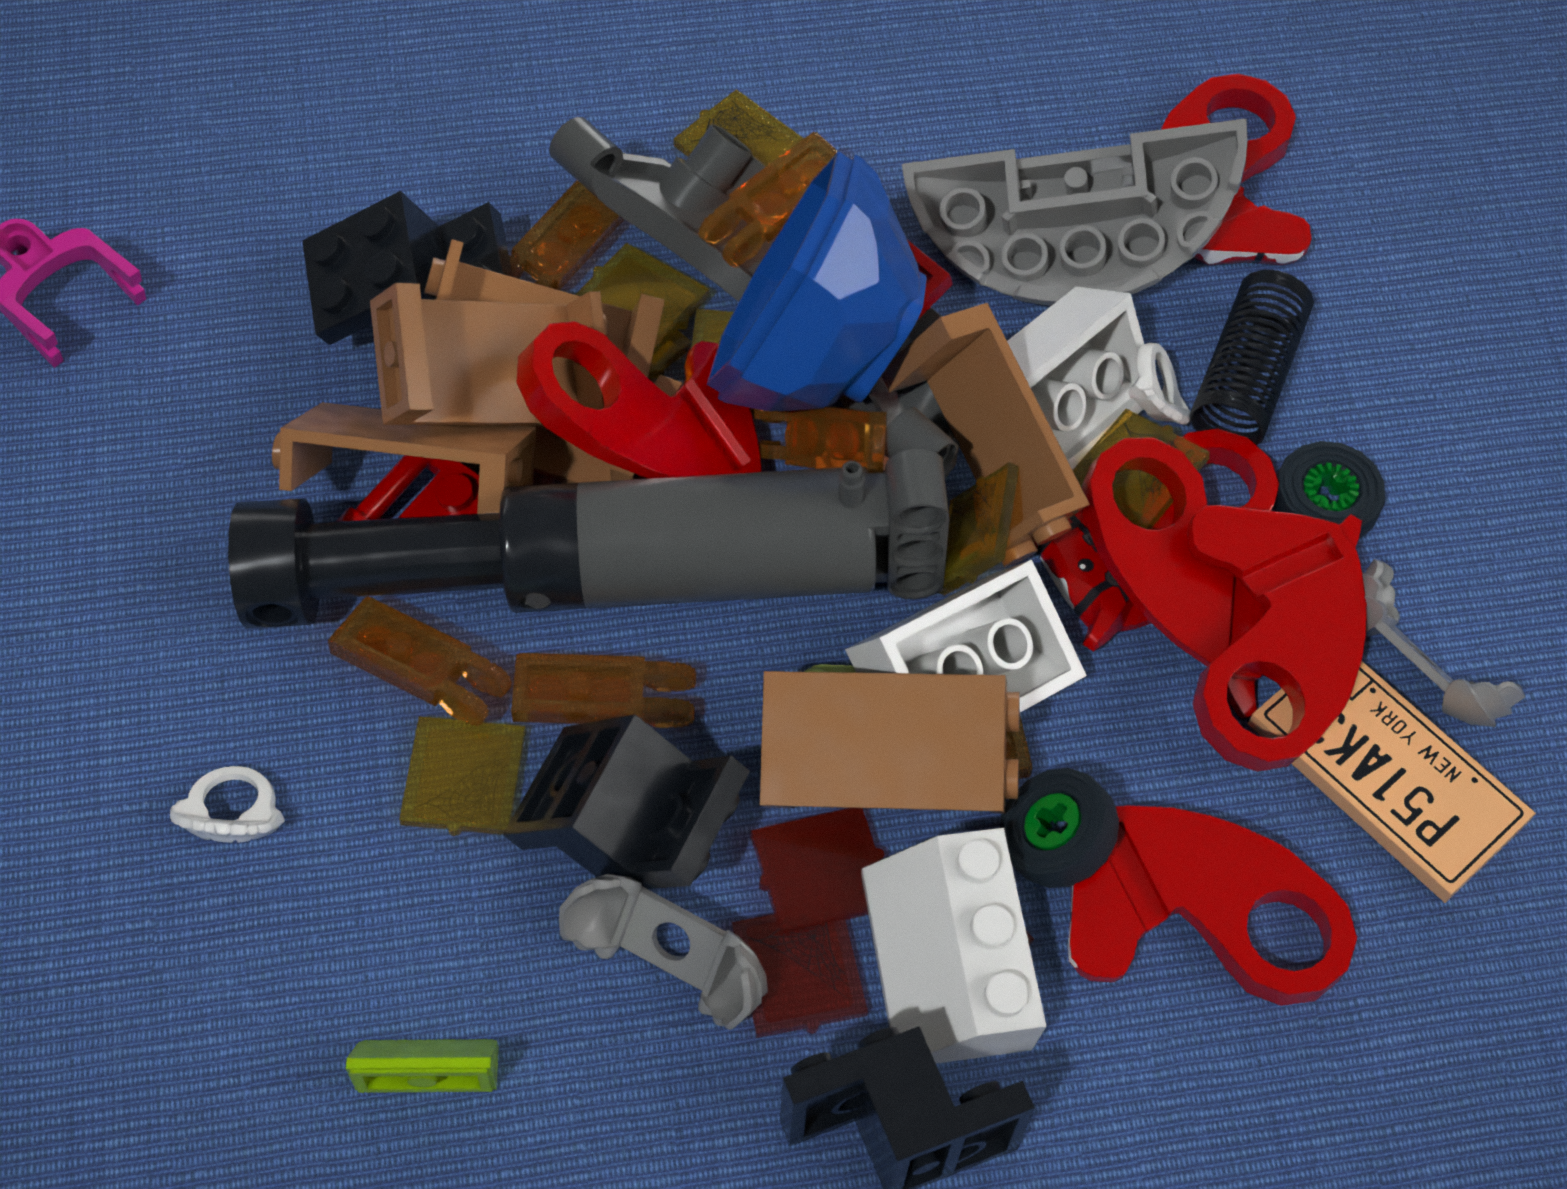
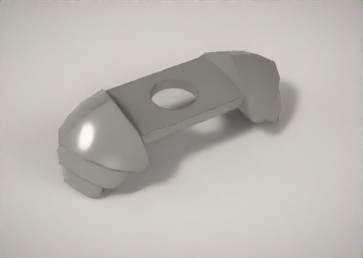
(1462, 699)
(624, 914)

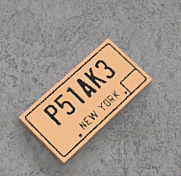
(1405, 783)

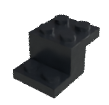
(386, 247)
(628, 803)
(903, 1109)

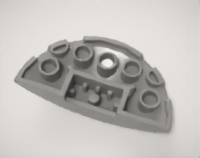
(1081, 216)

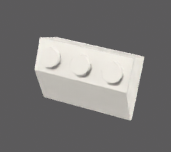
(1081, 364)
(984, 629)
(955, 946)

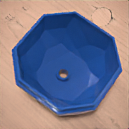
(824, 300)

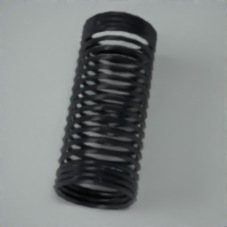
(1265, 322)

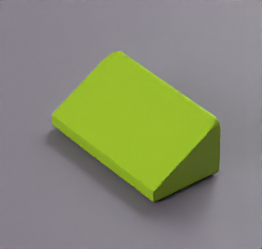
(424, 1065)

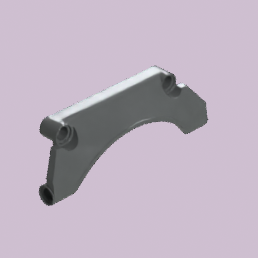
(672, 204)

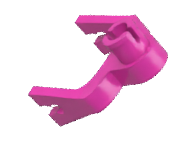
(41, 257)

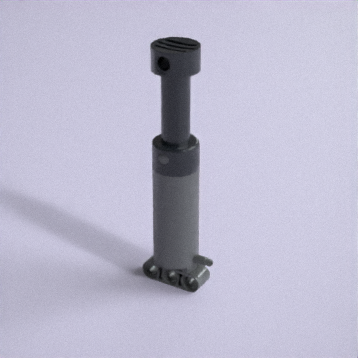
(613, 543)

